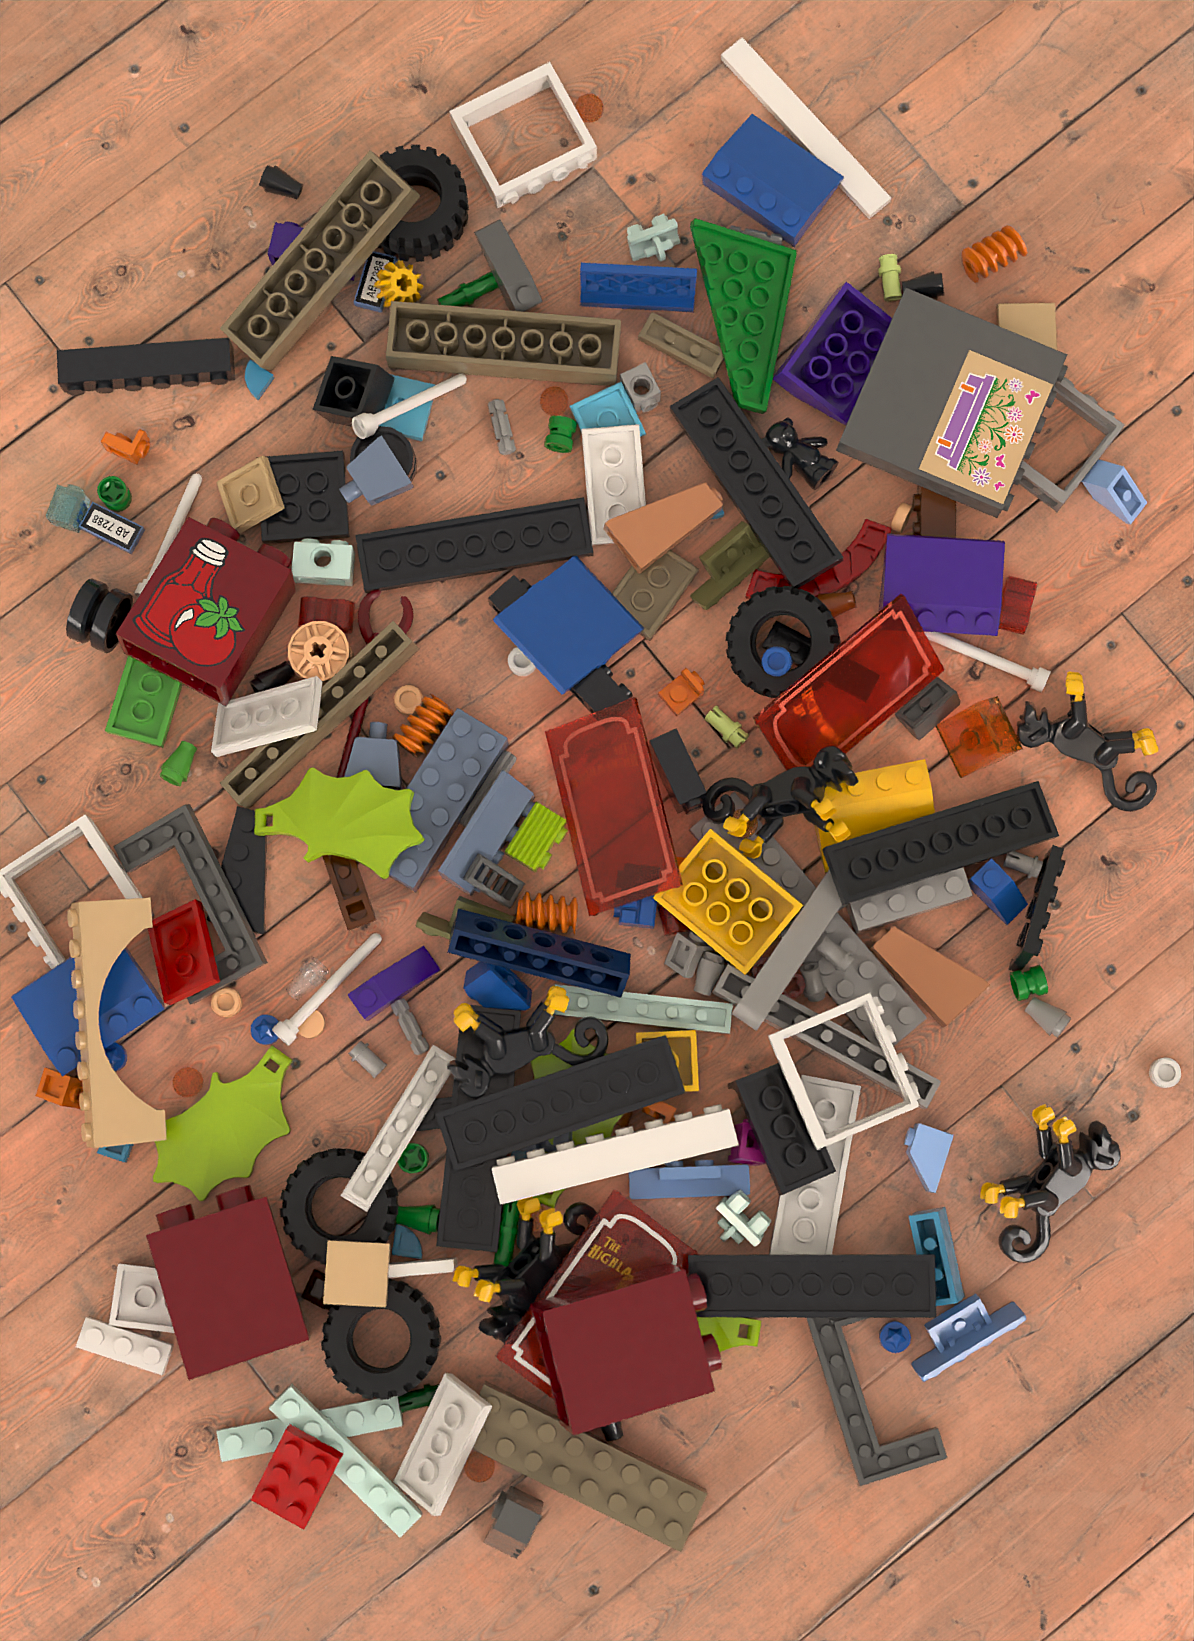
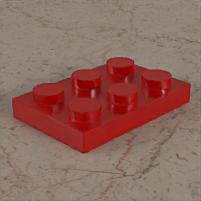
(183, 952)
(296, 1476)

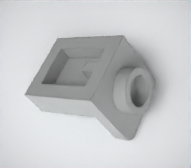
(686, 953)

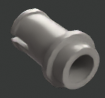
(1023, 863)
(835, 954)
(813, 983)
(367, 1059)

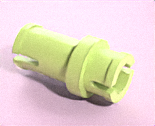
(890, 271)
(729, 729)

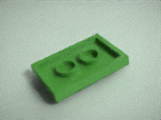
(143, 704)

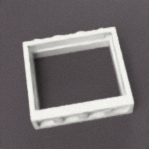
(507, 96)
(23, 909)
(895, 1061)

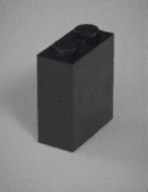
(677, 772)

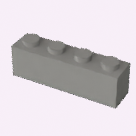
(909, 900)

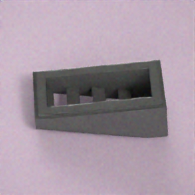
(510, 890)

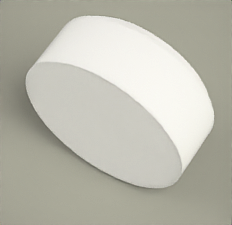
(519, 663)
(1165, 1072)

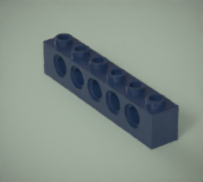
(539, 953)

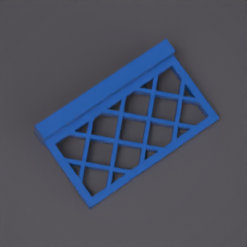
(637, 287)

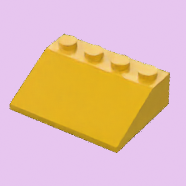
(879, 801)
(730, 902)

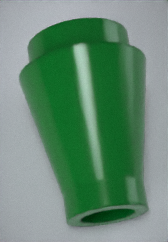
(420, 1218)

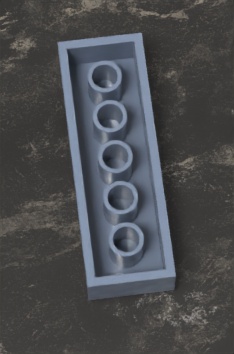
(445, 790)

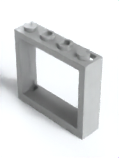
(1088, 409)

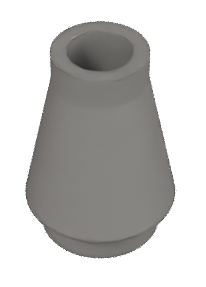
(708, 972)
(1049, 1017)

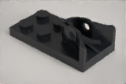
(781, 1130)

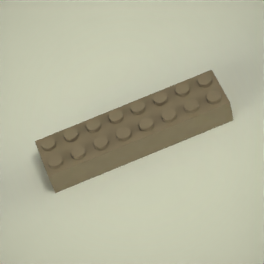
(320, 261)
(503, 343)
(589, 1469)

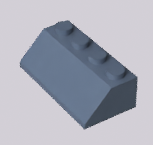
(488, 830)

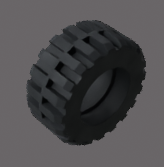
(446, 223)
(761, 608)
(300, 1192)
(392, 1380)

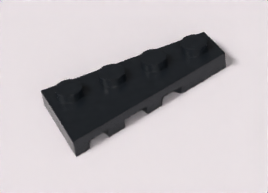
(246, 868)
(1037, 910)

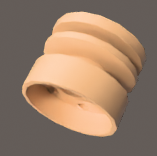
(329, 640)

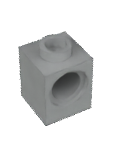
(637, 377)

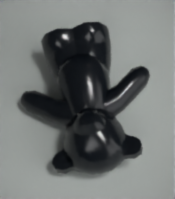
(800, 453)

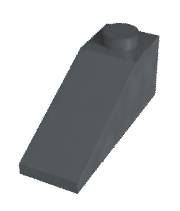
(508, 267)

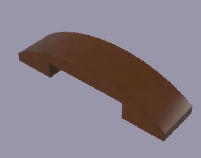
(349, 891)

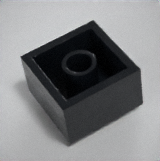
(352, 389)

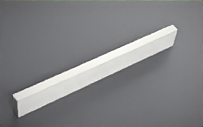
(804, 126)

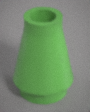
(177, 766)

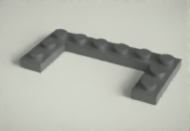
(185, 833)
(869, 1459)

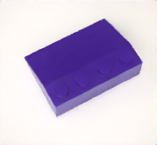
(836, 354)
(946, 581)

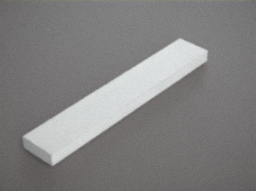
(398, 1129)

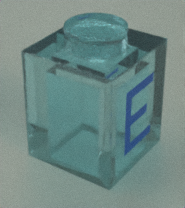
(68, 507)

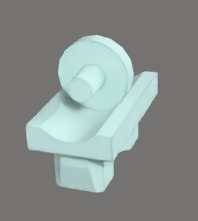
(654, 240)
(751, 1229)

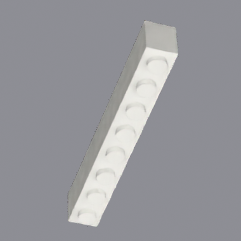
(614, 1155)

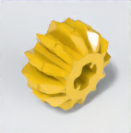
(406, 279)

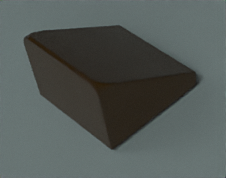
(315, 1290)

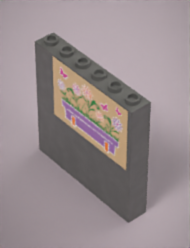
(953, 403)

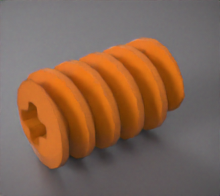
(993, 250)
(423, 725)
(547, 912)

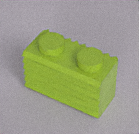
(536, 837)

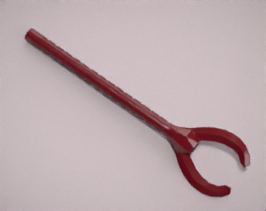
(368, 636)

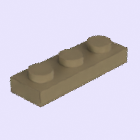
(681, 345)

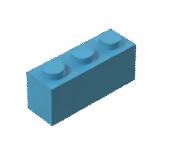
(933, 1236)

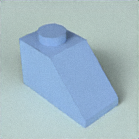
(1114, 490)
(928, 1153)

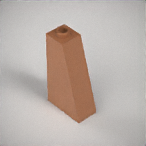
(661, 525)
(929, 976)

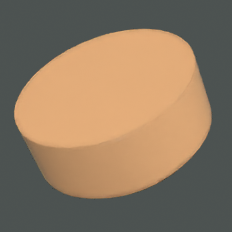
(901, 517)
(407, 699)
(226, 1002)
(312, 1026)

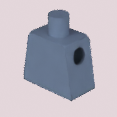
(376, 475)
(377, 756)

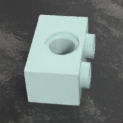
(337, 572)

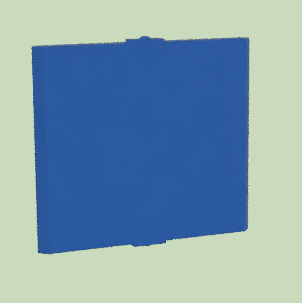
(568, 624)

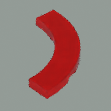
(856, 561)

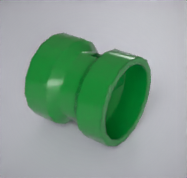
(560, 434)
(111, 488)
(1028, 982)
(410, 1161)

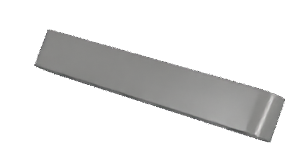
(789, 954)

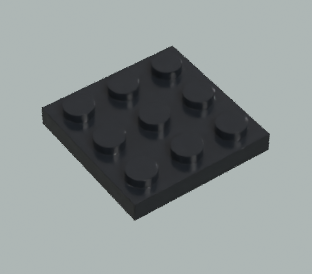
(310, 497)

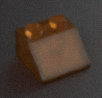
(979, 736)

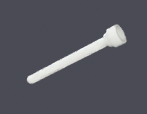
(366, 424)
(175, 526)
(1036, 677)
(289, 1028)

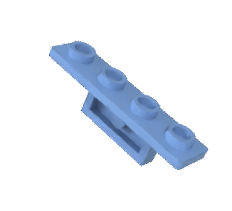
(695, 1181)
(962, 1332)

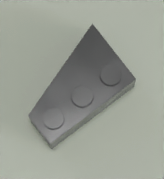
(514, 1521)

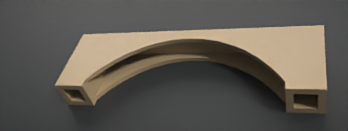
(111, 1110)

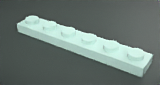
(649, 1010)
(350, 1419)
(354, 1467)

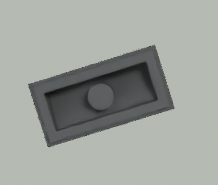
(928, 708)

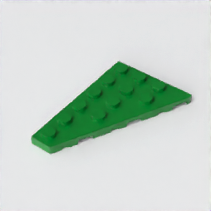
(748, 300)

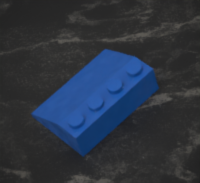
(771, 179)
(48, 1008)

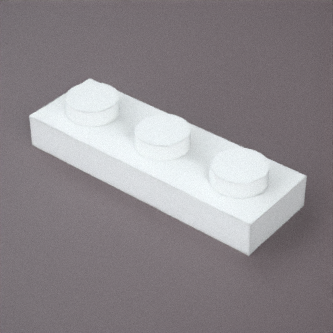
(124, 1345)

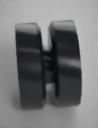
(398, 445)
(98, 615)

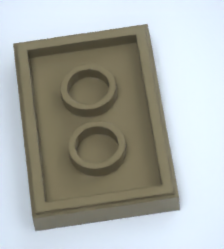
(655, 590)

